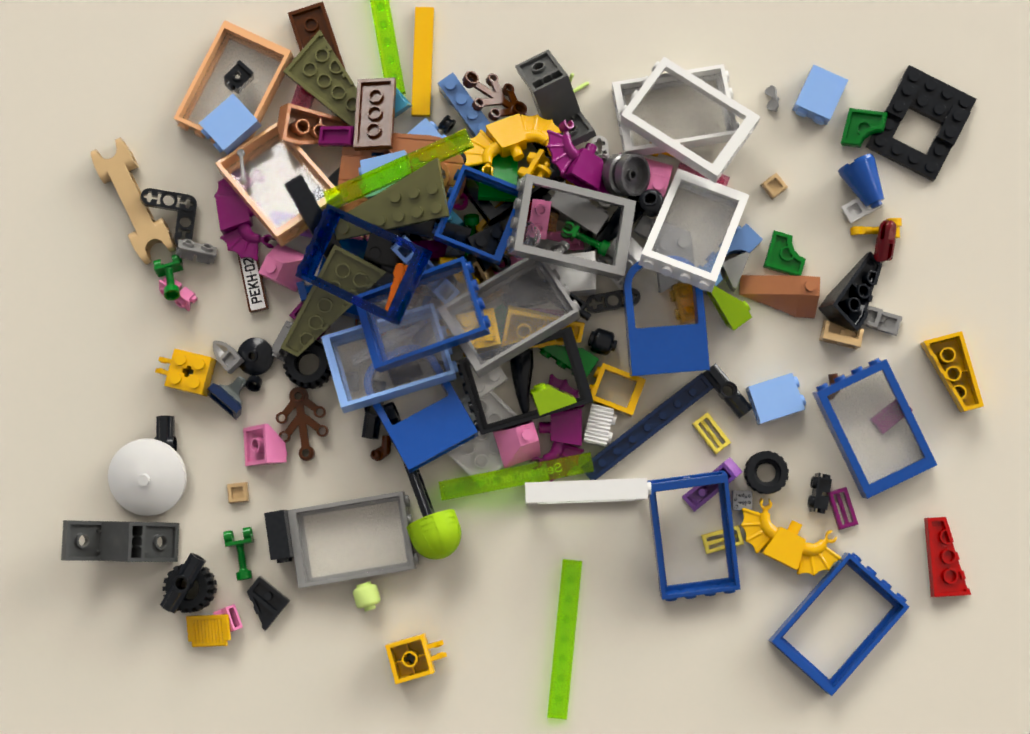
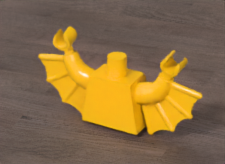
(508, 138)
(786, 545)

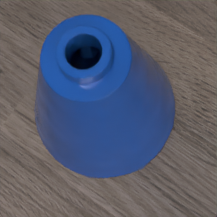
(864, 180)

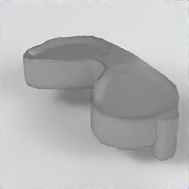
(773, 103)

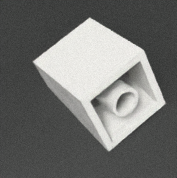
(577, 281)

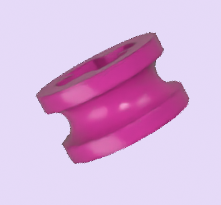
(465, 203)

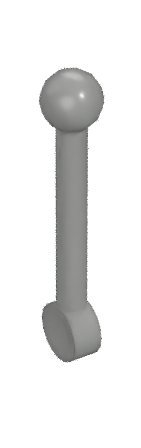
(241, 154)

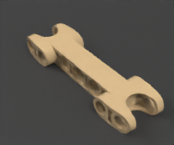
(148, 230)

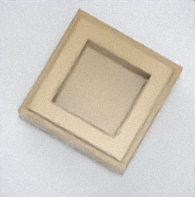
(774, 186)
(238, 492)

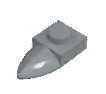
(227, 356)

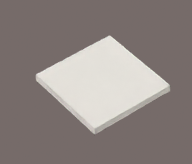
(482, 453)

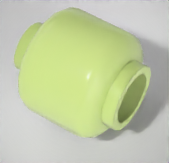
(366, 596)

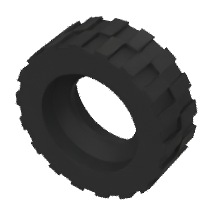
(779, 465)

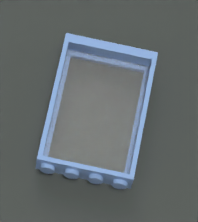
(362, 386)

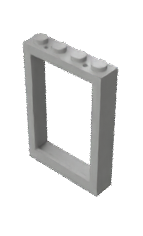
(518, 226)

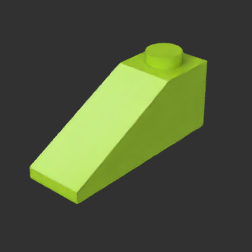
(731, 310)

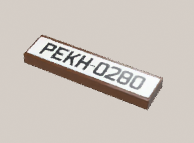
(253, 284)

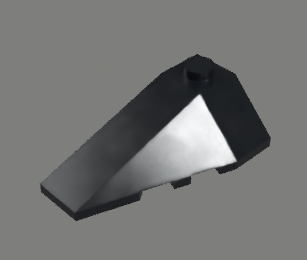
(850, 298)

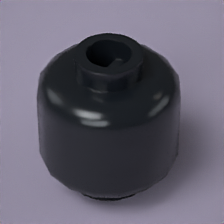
(651, 202)
(602, 341)

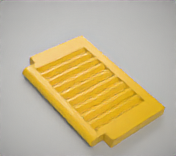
(208, 630)

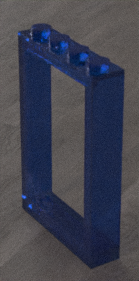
(319, 243)

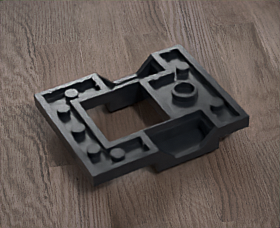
(933, 100)
(380, 254)

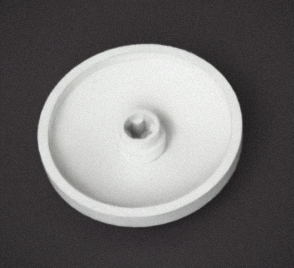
(147, 477)

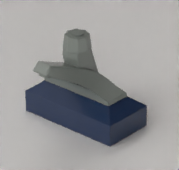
(228, 396)

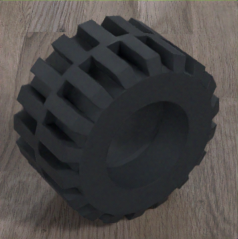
(308, 381)
(205, 593)

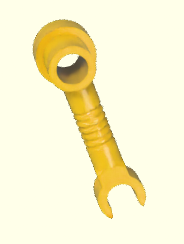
(862, 230)

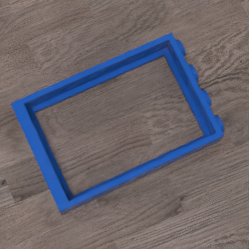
(707, 587)
(899, 607)

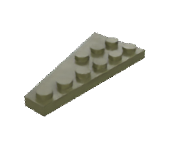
(324, 78)
(407, 202)
(323, 308)

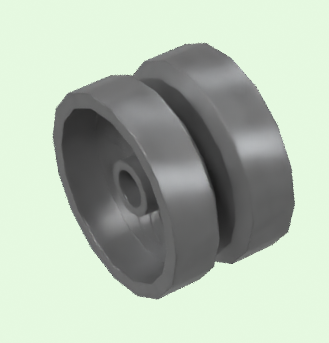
(626, 174)

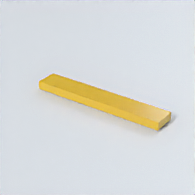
(422, 62)

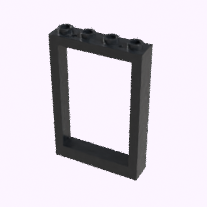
(578, 371)

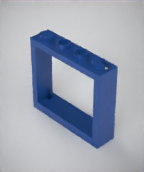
(453, 193)

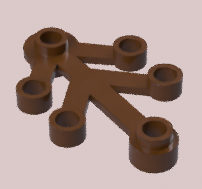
(496, 96)
(302, 420)

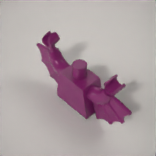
(577, 166)
(236, 223)
(564, 427)

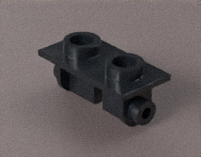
(817, 500)

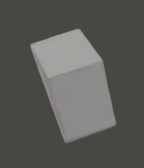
(733, 269)

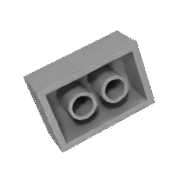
(580, 212)

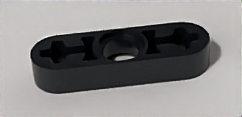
(597, 297)

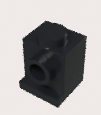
(238, 84)

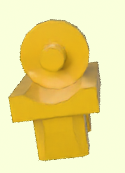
(538, 165)

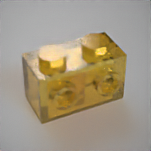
(683, 297)

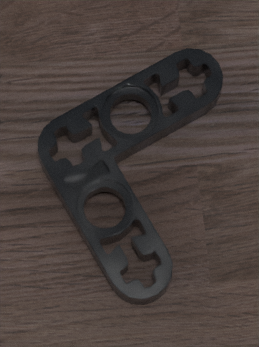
(182, 211)

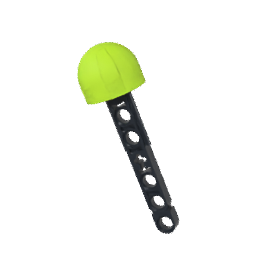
(436, 533)

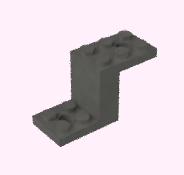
(554, 94)
(120, 541)

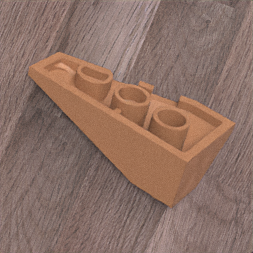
(302, 125)
(788, 294)

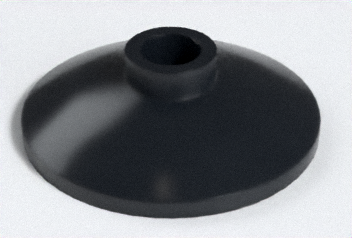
(263, 356)

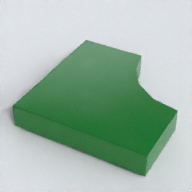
(862, 124)
(782, 256)

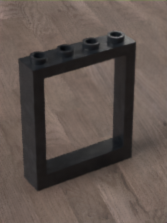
(494, 215)

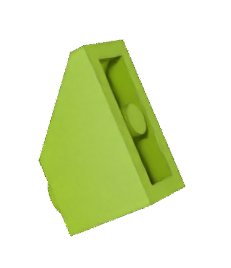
(549, 398)

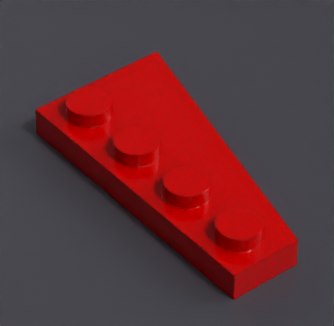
(943, 564)

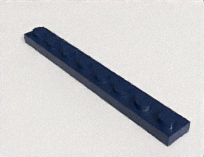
(649, 425)

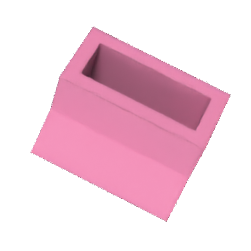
(234, 620)

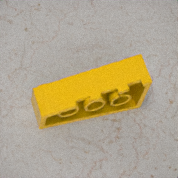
(955, 369)

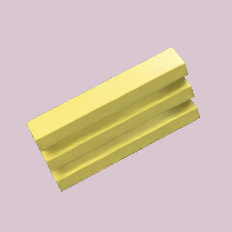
(720, 446)
(706, 543)

